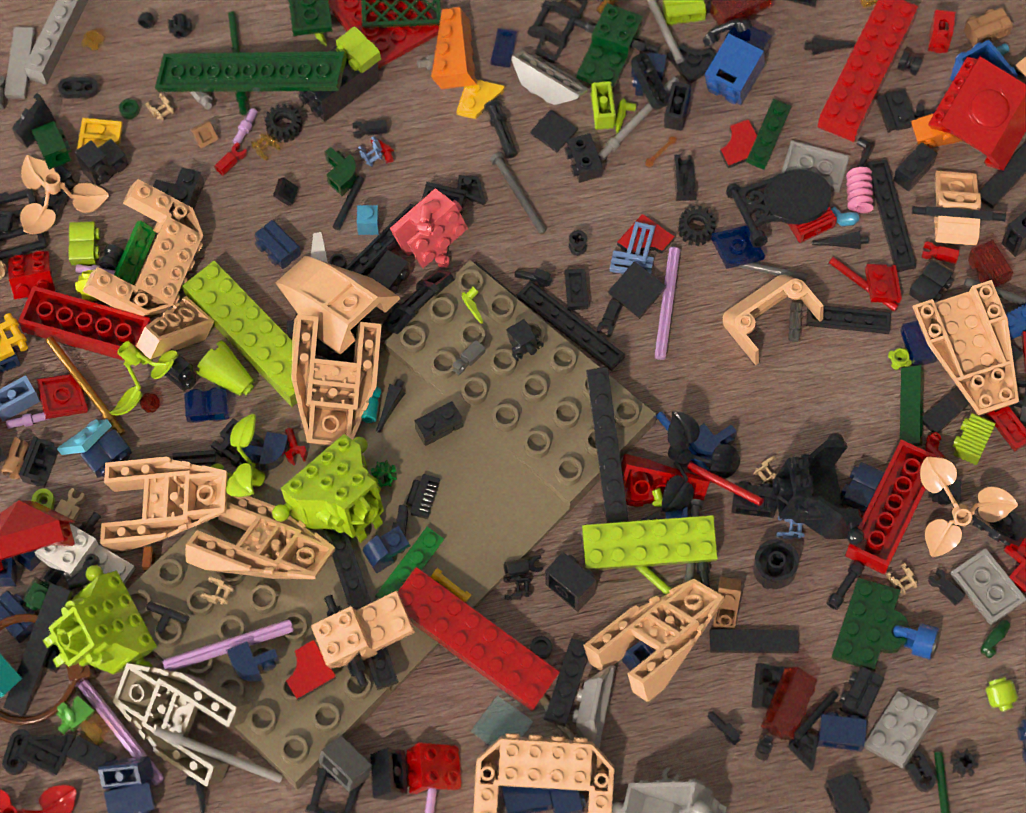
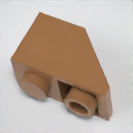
(727, 612)

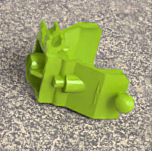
(334, 491)
(101, 626)

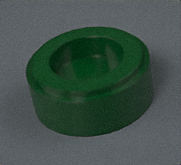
(129, 109)

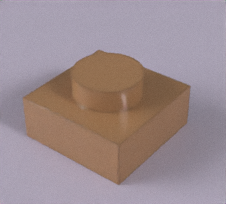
(204, 134)

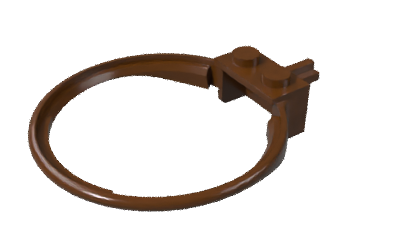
(75, 673)

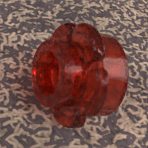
(150, 402)

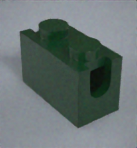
(51, 144)

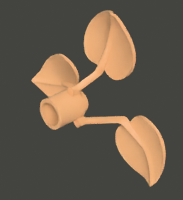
(39, 219)
(943, 536)

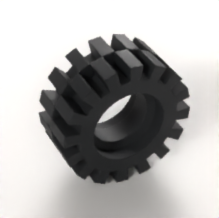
(283, 113)
(696, 215)

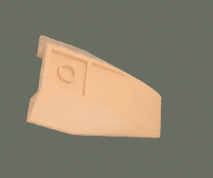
(335, 297)
(973, 345)

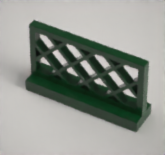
(397, 23)

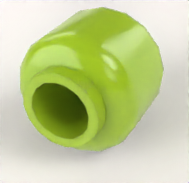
(1001, 693)

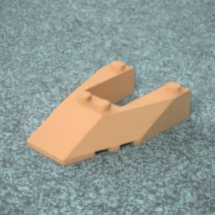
(332, 392)
(173, 500)
(265, 549)
(667, 625)

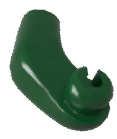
(995, 637)

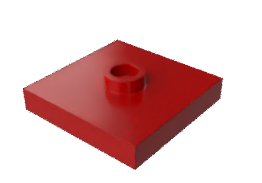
(61, 396)

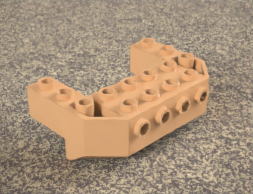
(167, 262)
(543, 764)

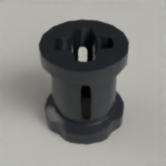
(574, 239)

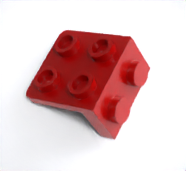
(29, 271)
(433, 767)

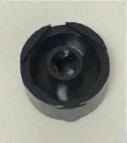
(783, 555)

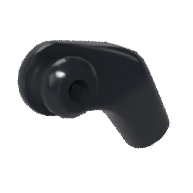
(80, 579)

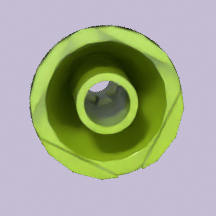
(225, 370)

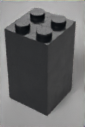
(353, 84)

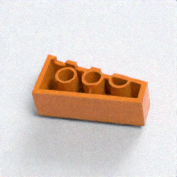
(453, 53)

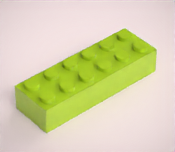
(649, 543)

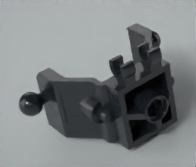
(811, 494)

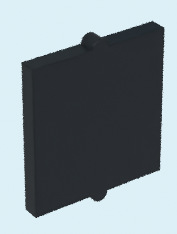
(553, 131)

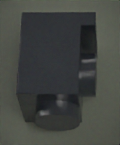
(942, 497)

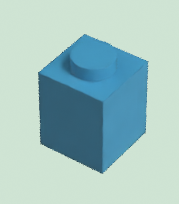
(367, 219)

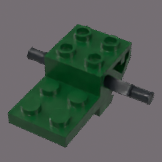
(611, 44)

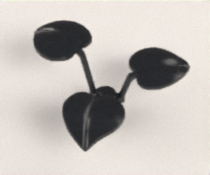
(681, 432)

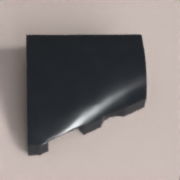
(31, 119)
(765, 684)

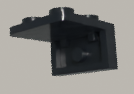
(1008, 530)

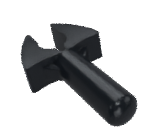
(540, 276)
(729, 731)

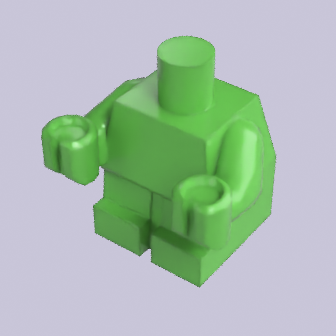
(74, 715)

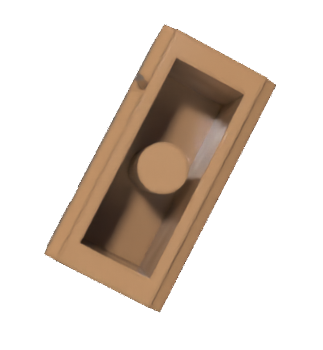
(990, 26)

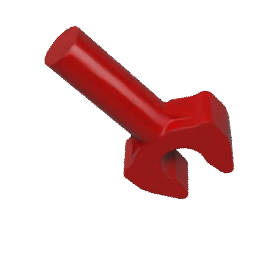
(294, 448)

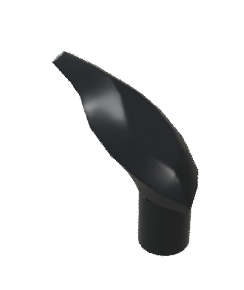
(921, 112)
(868, 148)
(200, 790)

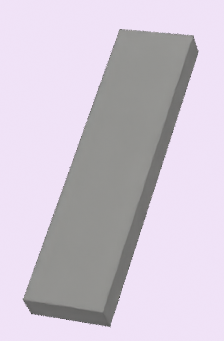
(20, 51)

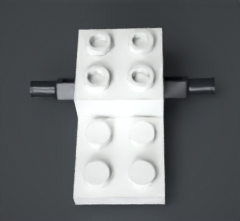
(69, 560)

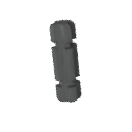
(795, 322)

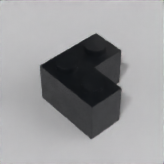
(102, 161)
(186, 189)

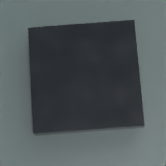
(637, 289)

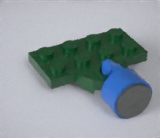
(876, 627)

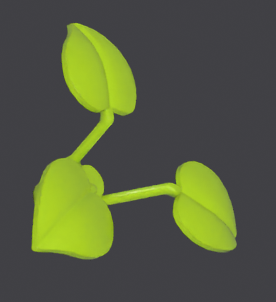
(133, 357)
(246, 475)

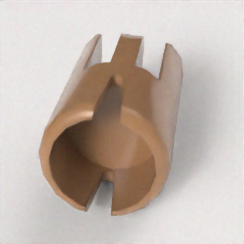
(15, 458)

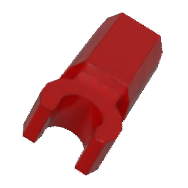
(230, 159)
(940, 253)

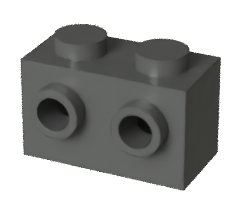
(345, 763)

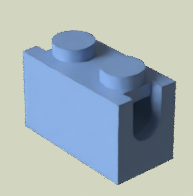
(17, 398)

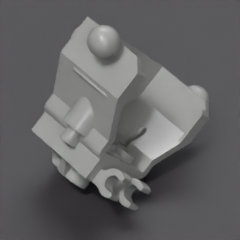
(668, 798)

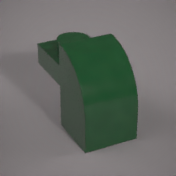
(343, 173)

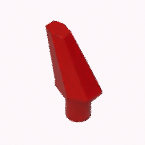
(386, 151)

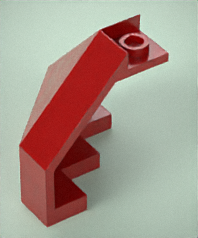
(32, 526)

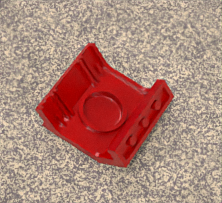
(984, 110)

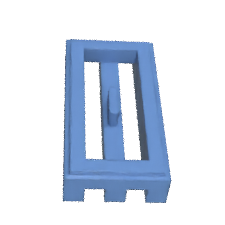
(636, 257)
(619, 258)

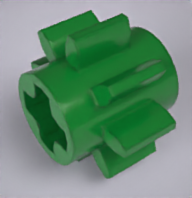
(384, 473)

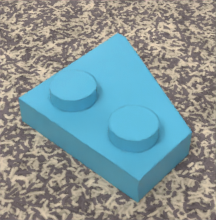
(85, 438)

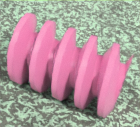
(859, 190)

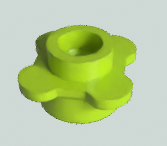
(899, 353)

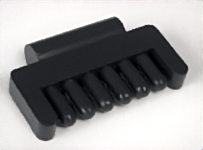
(417, 493)

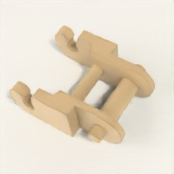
(154, 111)
(764, 465)
(897, 583)
(221, 585)

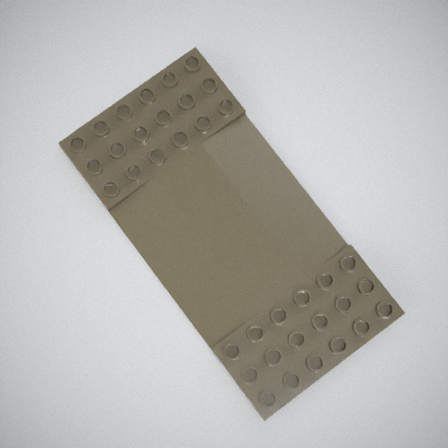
(501, 490)

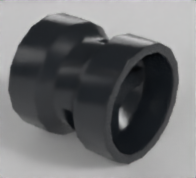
(906, 60)
(111, 257)

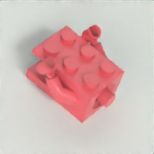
(430, 229)

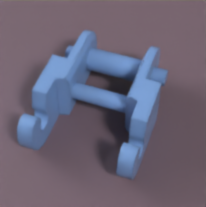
(376, 148)
(791, 533)

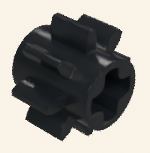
(179, 25)
(969, 760)

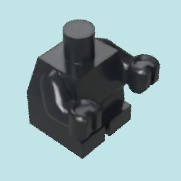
(523, 339)

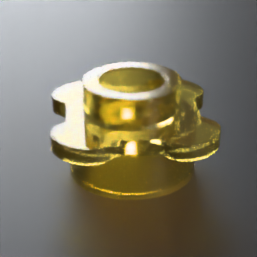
(92, 35)

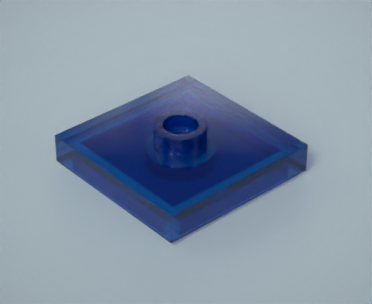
(736, 247)

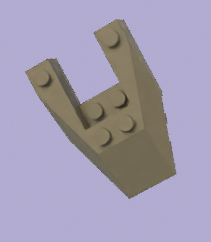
(171, 701)

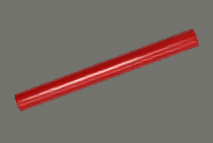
(857, 279)
(725, 484)

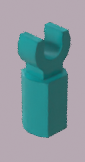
(371, 412)

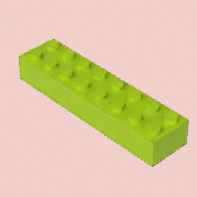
(245, 326)

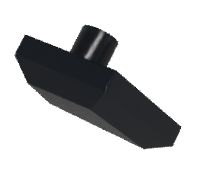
(473, 188)
(805, 749)

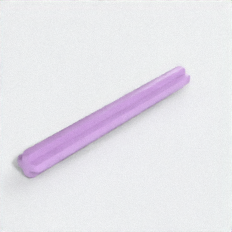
(667, 303)
(220, 648)
(116, 726)

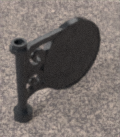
(789, 198)

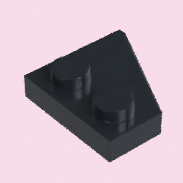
(44, 751)

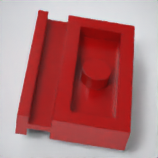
(883, 283)

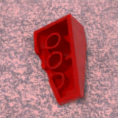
(645, 475)

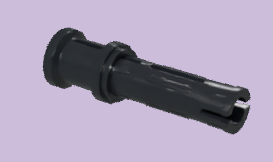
(499, 120)

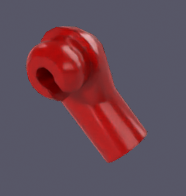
(932, 444)

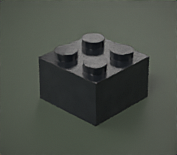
(570, 581)

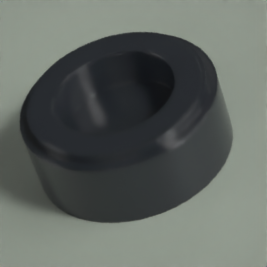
(541, 647)

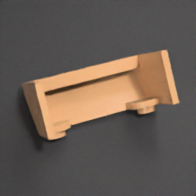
(741, 317)

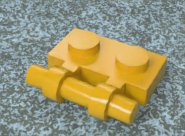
(18, 339)

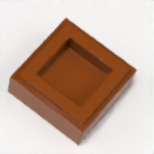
(148, 558)

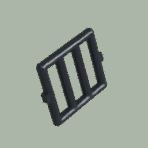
(42, 241)

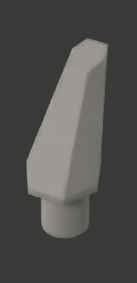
(427, 62)
(203, 99)

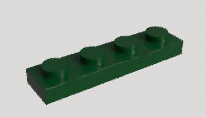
(768, 134)

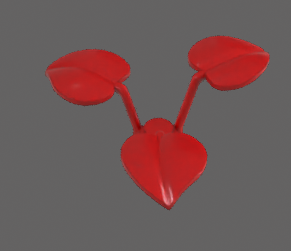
(53, 800)

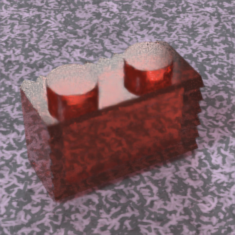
(990, 263)

